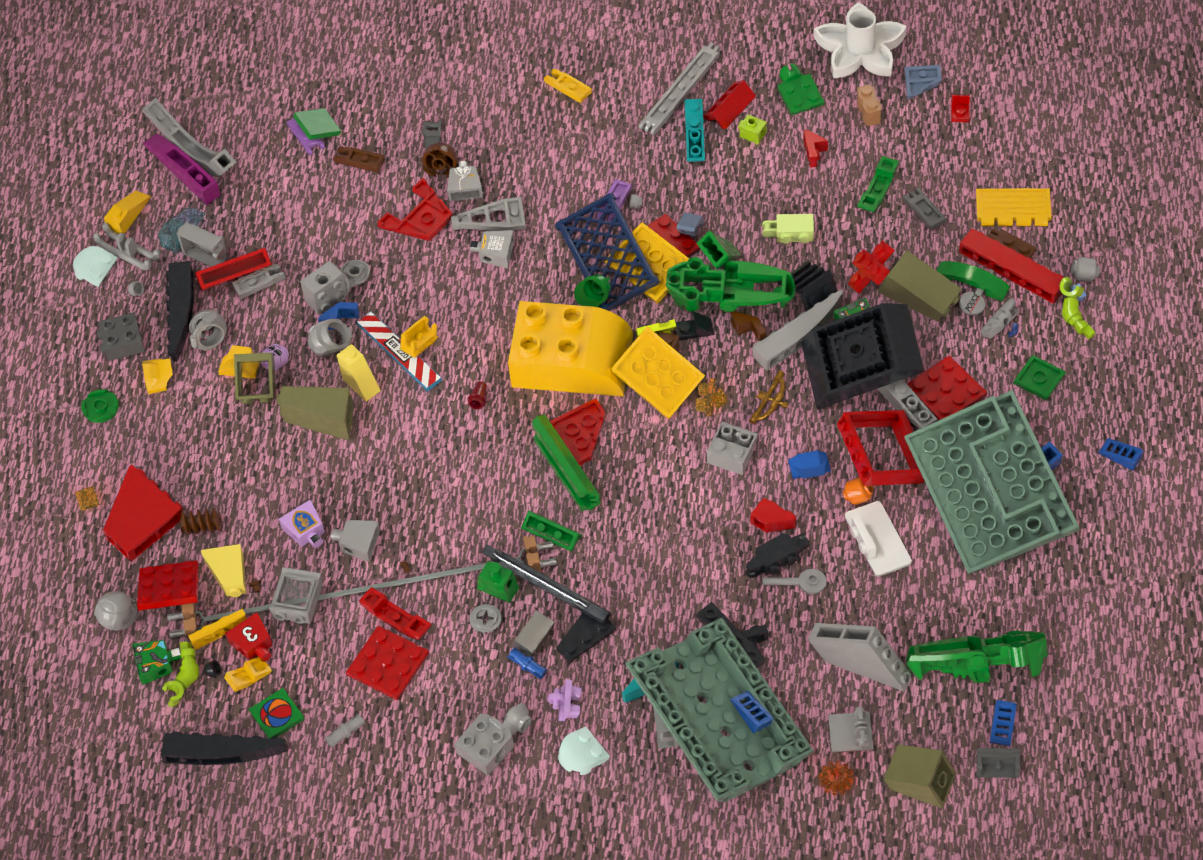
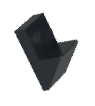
(698, 327)

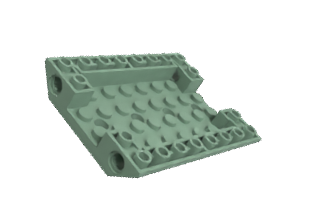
(719, 671)

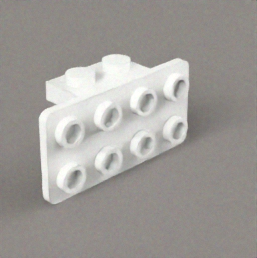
(877, 538)

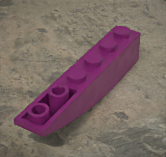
(184, 168)

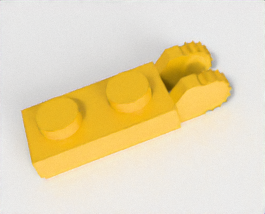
(568, 85)

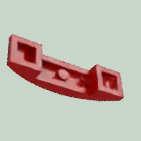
(393, 615)

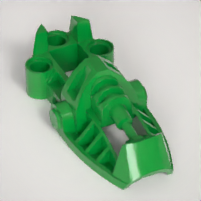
(729, 286)
(974, 655)

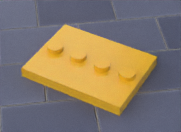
(658, 254)
(657, 372)

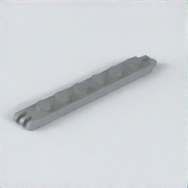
(680, 89)

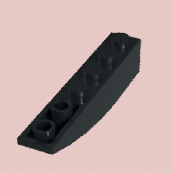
(179, 305)
(218, 749)

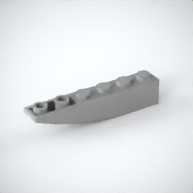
(788, 339)
(903, 398)

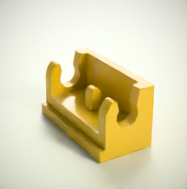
(418, 337)

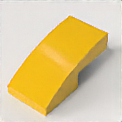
(248, 674)

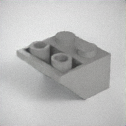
(731, 448)

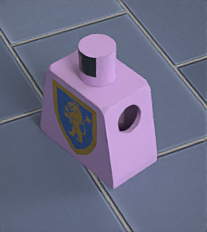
(303, 525)

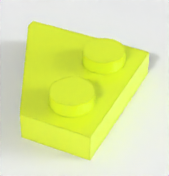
(657, 328)

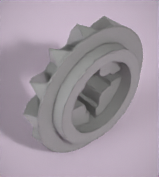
(480, 612)

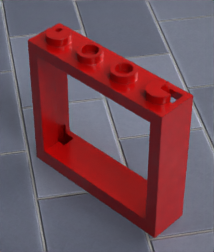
(901, 427)

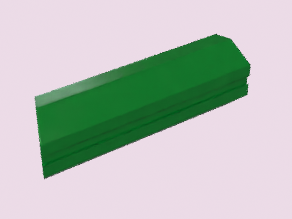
(564, 464)

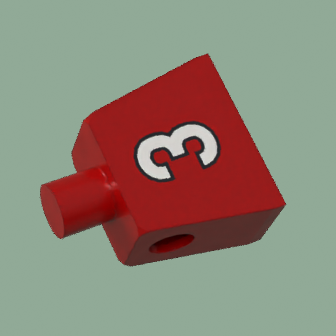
(251, 638)

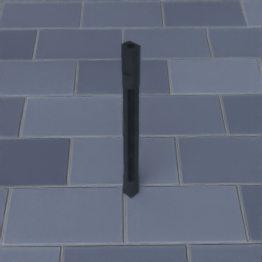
(547, 584)

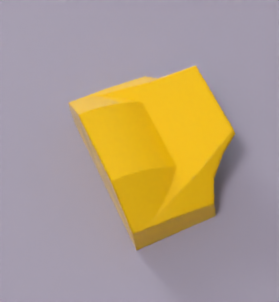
(249, 370)
(157, 374)

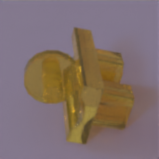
(709, 390)

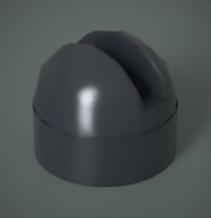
(214, 664)

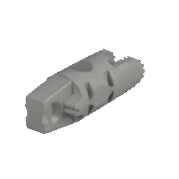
(1000, 319)

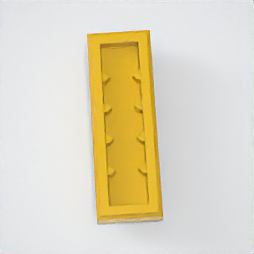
(216, 630)

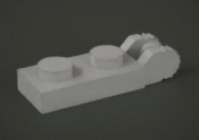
(258, 280)

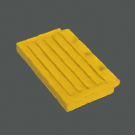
(1013, 205)

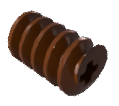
(200, 521)

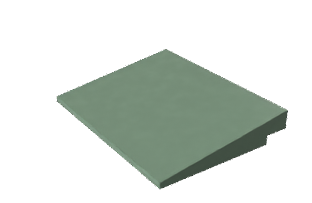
(991, 482)

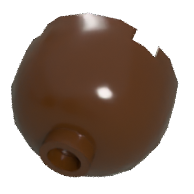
(437, 157)

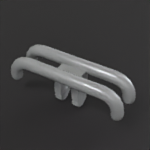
(126, 248)

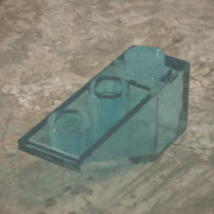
(168, 233)

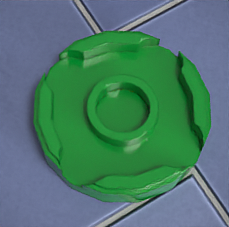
(105, 408)

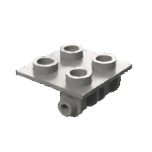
(851, 731)

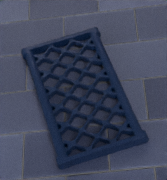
(593, 207)

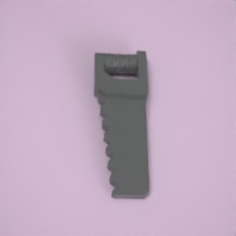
(432, 136)

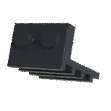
(812, 284)

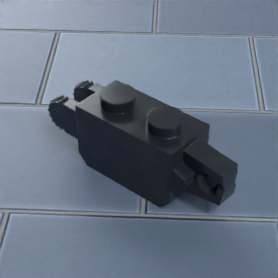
(776, 554)

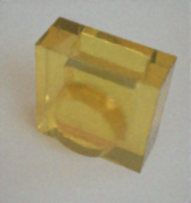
(87, 498)

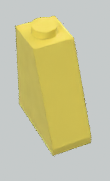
(357, 373)
(227, 567)

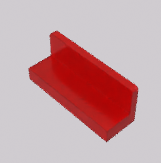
(730, 104)

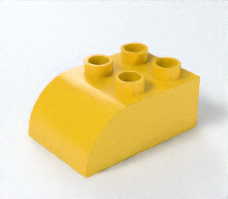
(567, 348)

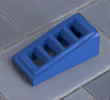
(1129, 463)
(1004, 710)
(754, 724)

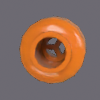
(856, 492)

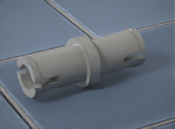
(344, 730)

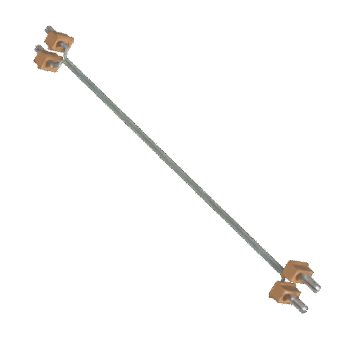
(190, 614)

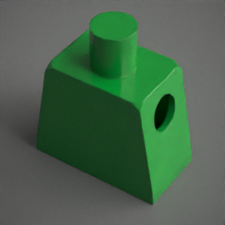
(495, 580)

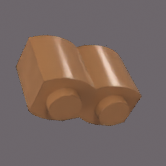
(868, 105)

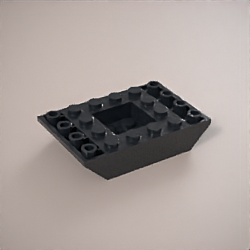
(886, 353)

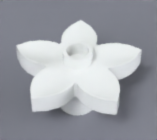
(860, 42)

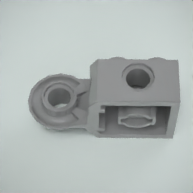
(332, 284)
(489, 740)

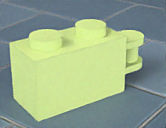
(790, 228)

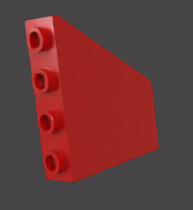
(140, 514)

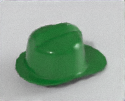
(592, 290)

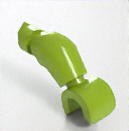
(1070, 308)
(188, 674)

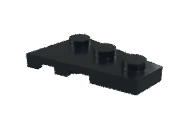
(583, 636)

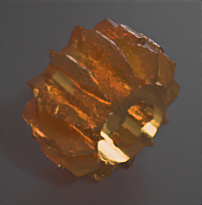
(843, 783)

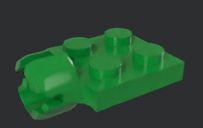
(798, 90)

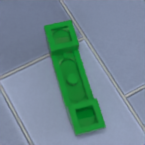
(879, 185)
(975, 277)

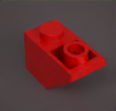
(771, 517)

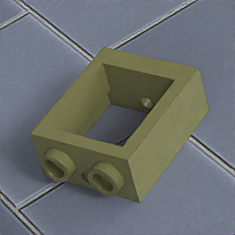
(254, 358)

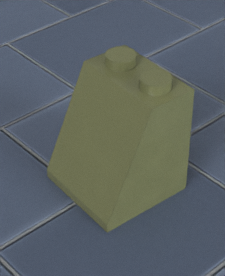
(920, 774)

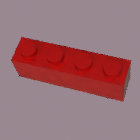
(232, 269)

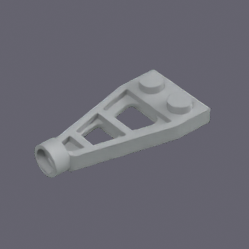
(513, 212)

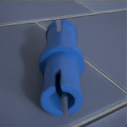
(527, 663)

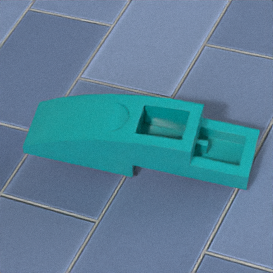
(694, 130)

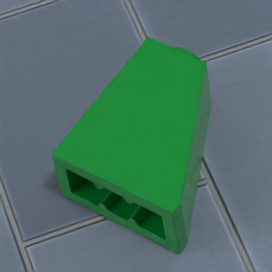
(718, 249)

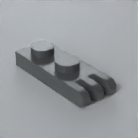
(924, 209)

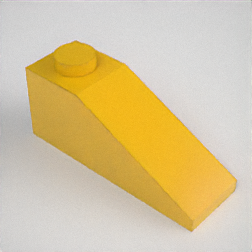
(126, 211)

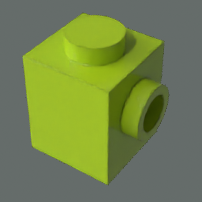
(752, 129)

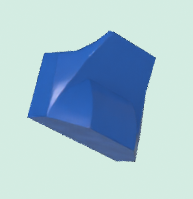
(809, 464)

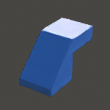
(341, 310)

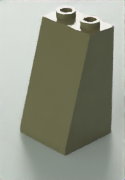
(920, 287)
(318, 409)

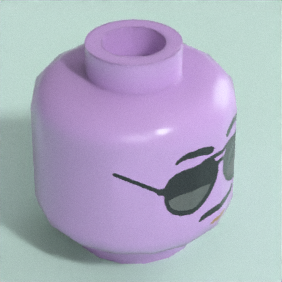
(280, 355)

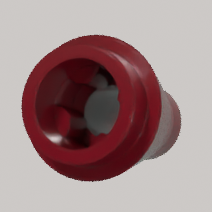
(477, 397)

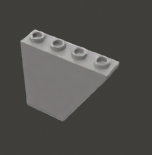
(861, 652)

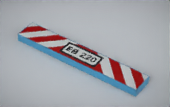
(391, 345)

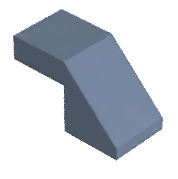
(690, 224)

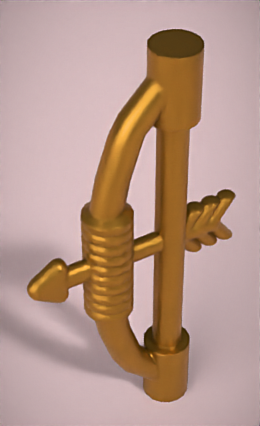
(776, 401)

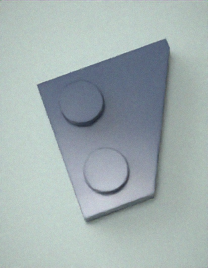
(921, 79)

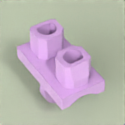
(562, 699)

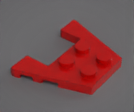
(424, 220)

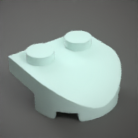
(93, 264)
(581, 752)

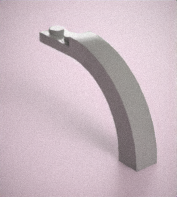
(212, 162)

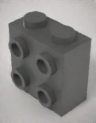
(120, 336)

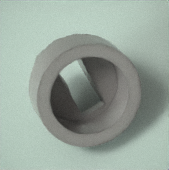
(635, 202)
(136, 288)

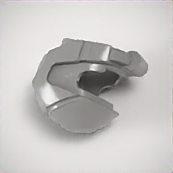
(204, 321)
(321, 340)
(116, 610)

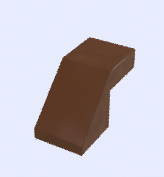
(743, 323)

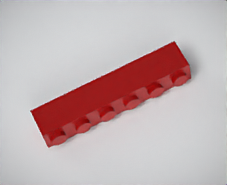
(1011, 265)

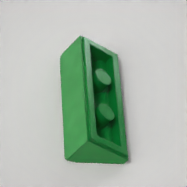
(551, 529)

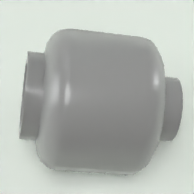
(1085, 269)

